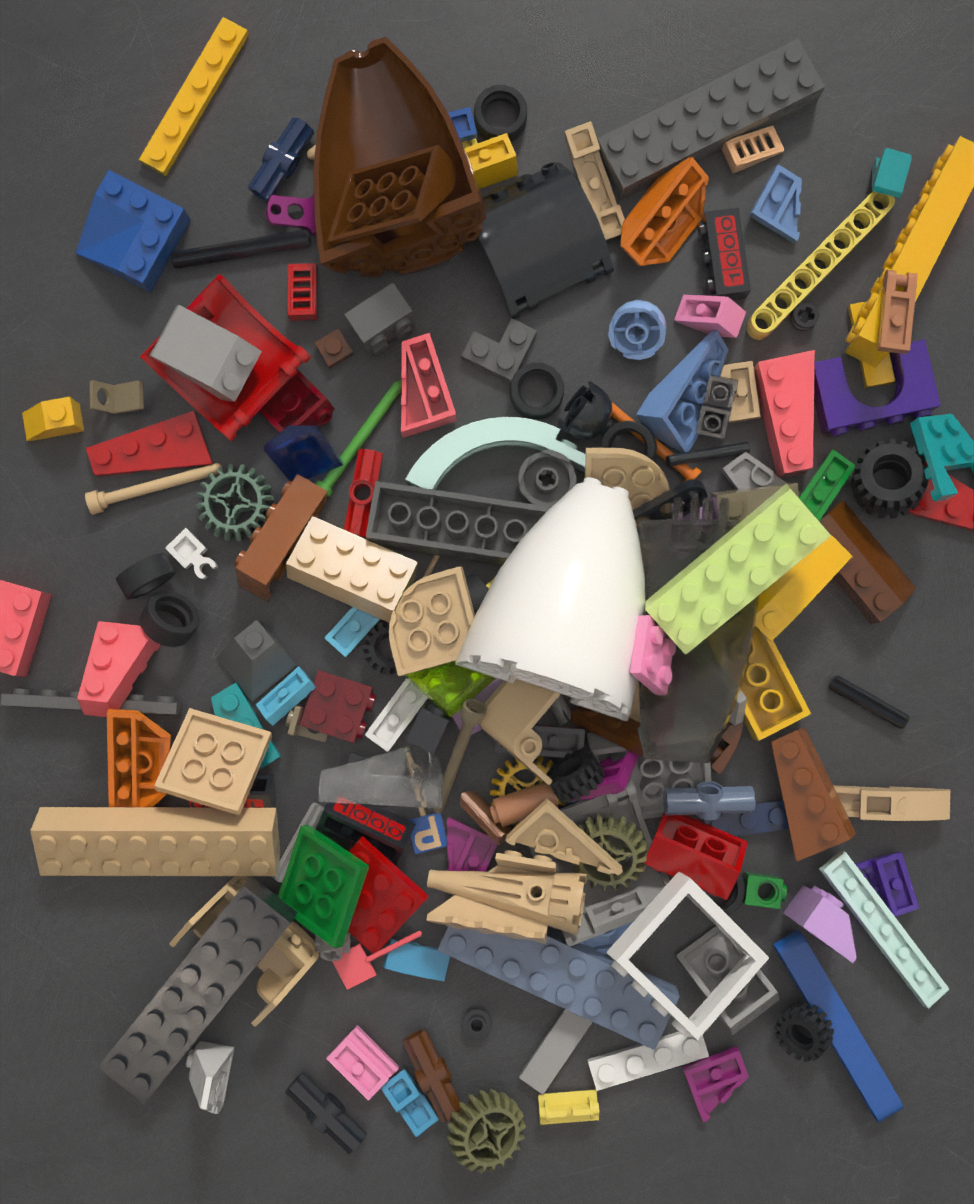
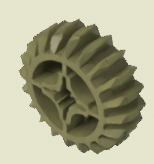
(629, 844)
(483, 1139)

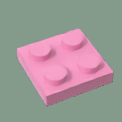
(652, 655)

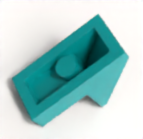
(890, 172)

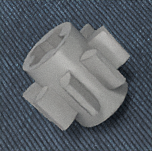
(328, 952)

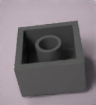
(380, 320)

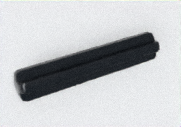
(869, 702)

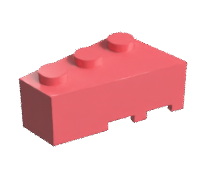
(113, 666)

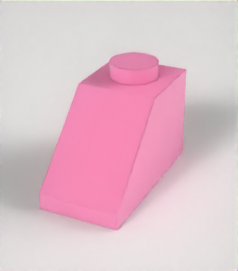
(710, 314)

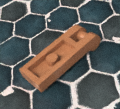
(897, 312)

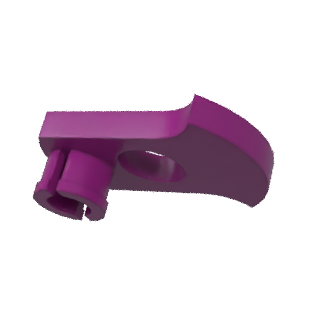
(282, 219)

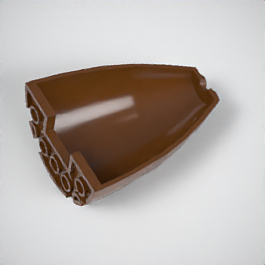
(373, 113)

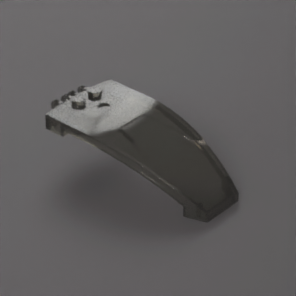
(707, 679)

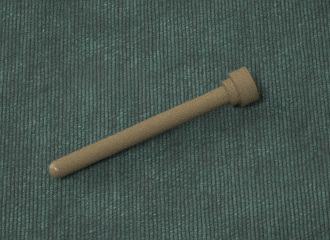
(471, 715)

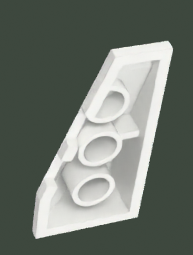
(210, 1074)

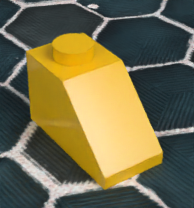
(53, 419)

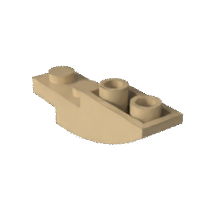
(895, 803)

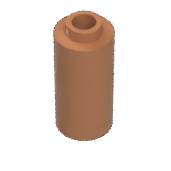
(519, 804)

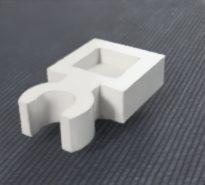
(189, 551)

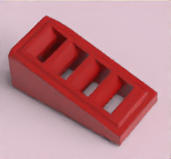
(302, 313)

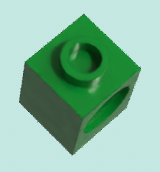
(754, 881)

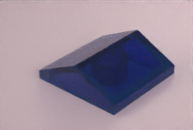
(302, 452)

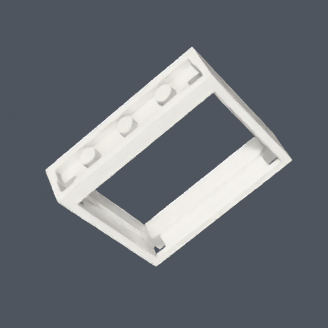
(650, 920)

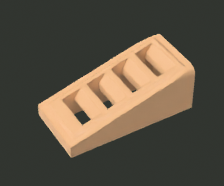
(738, 164)

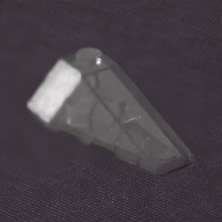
(392, 779)

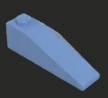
(676, 402)

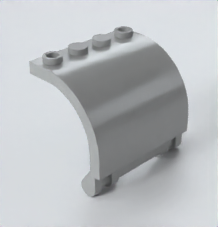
(611, 908)

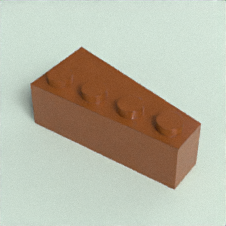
(278, 536)
(809, 797)

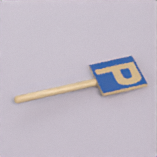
(428, 832)

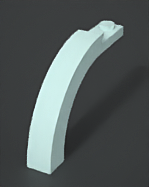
(486, 434)

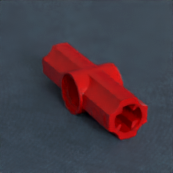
(365, 474)

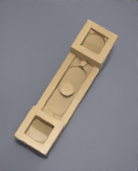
(592, 176)

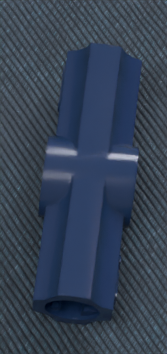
(281, 159)

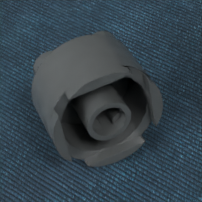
(539, 466)

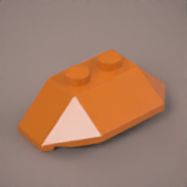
(665, 214)
(135, 758)

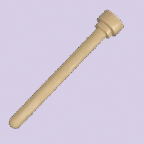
(99, 501)

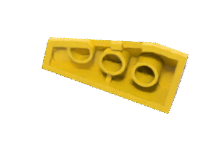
(798, 587)

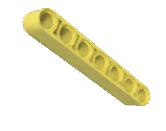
(810, 273)

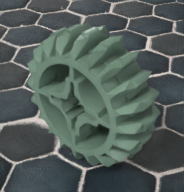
(211, 497)

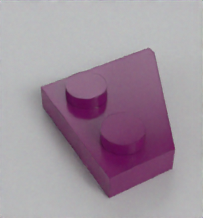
(616, 775)
(468, 847)
(715, 1079)

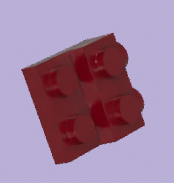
(297, 404)
(338, 707)

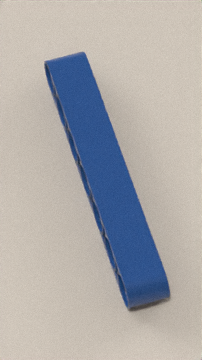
(847, 1038)

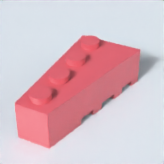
(787, 408)

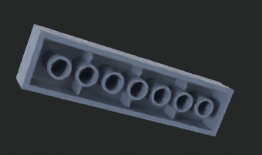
(567, 977)

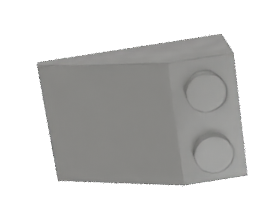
(205, 354)
(710, 961)

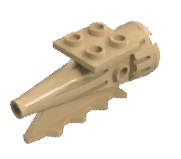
(506, 901)

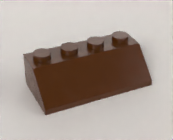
(871, 575)

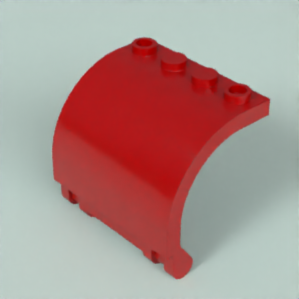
(274, 367)

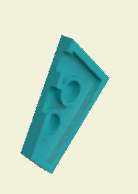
(234, 706)

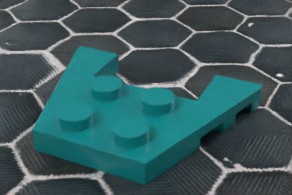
(945, 448)

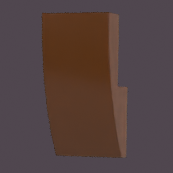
(723, 754)

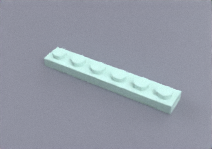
(884, 929)

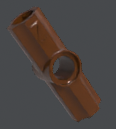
(432, 1074)

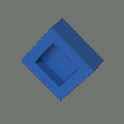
(464, 124)

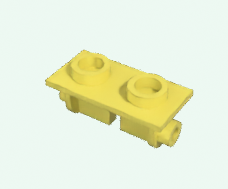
(568, 1107)

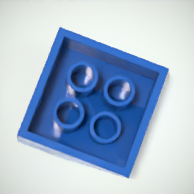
(131, 231)

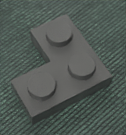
(503, 357)

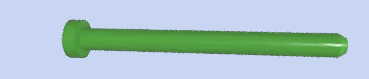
(361, 437)

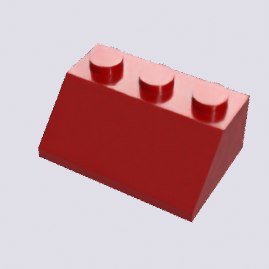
(698, 851)

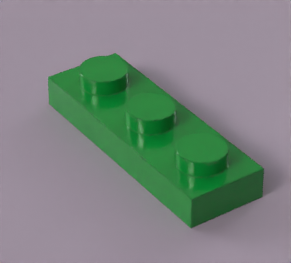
(826, 483)

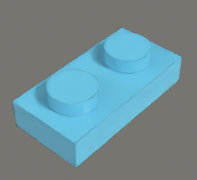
(351, 630)
(285, 696)

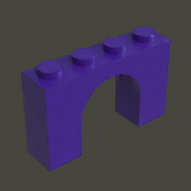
(840, 410)

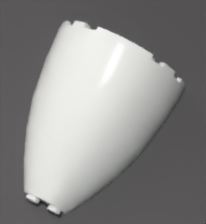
(567, 604)

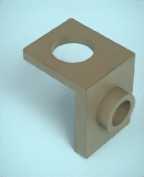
(120, 397)
(293, 721)

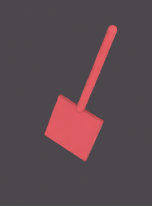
(357, 967)

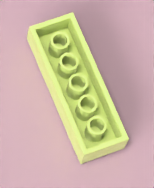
(736, 569)

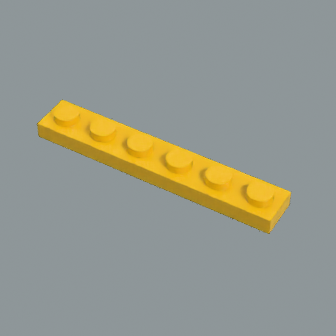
(194, 96)

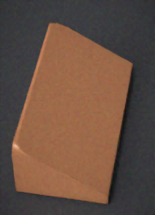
(480, 812)

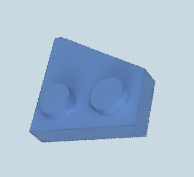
(779, 203)

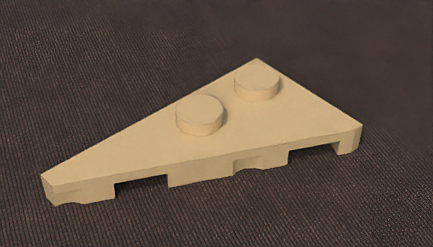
(555, 834)

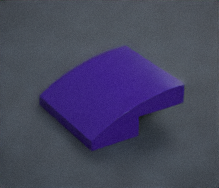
(891, 882)

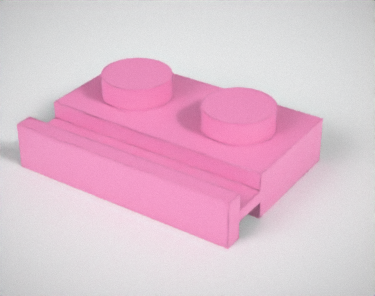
(362, 1062)

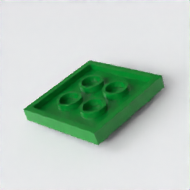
(323, 885)

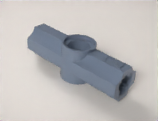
(709, 800)

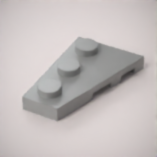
(750, 473)

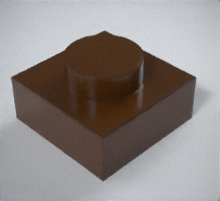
(334, 348)

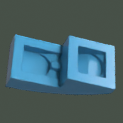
(417, 961)
(411, 1102)

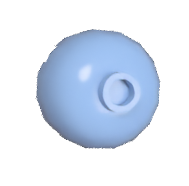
(637, 329)

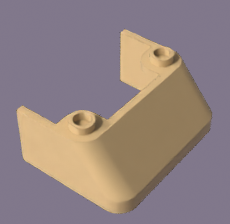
(512, 715)
(281, 965)

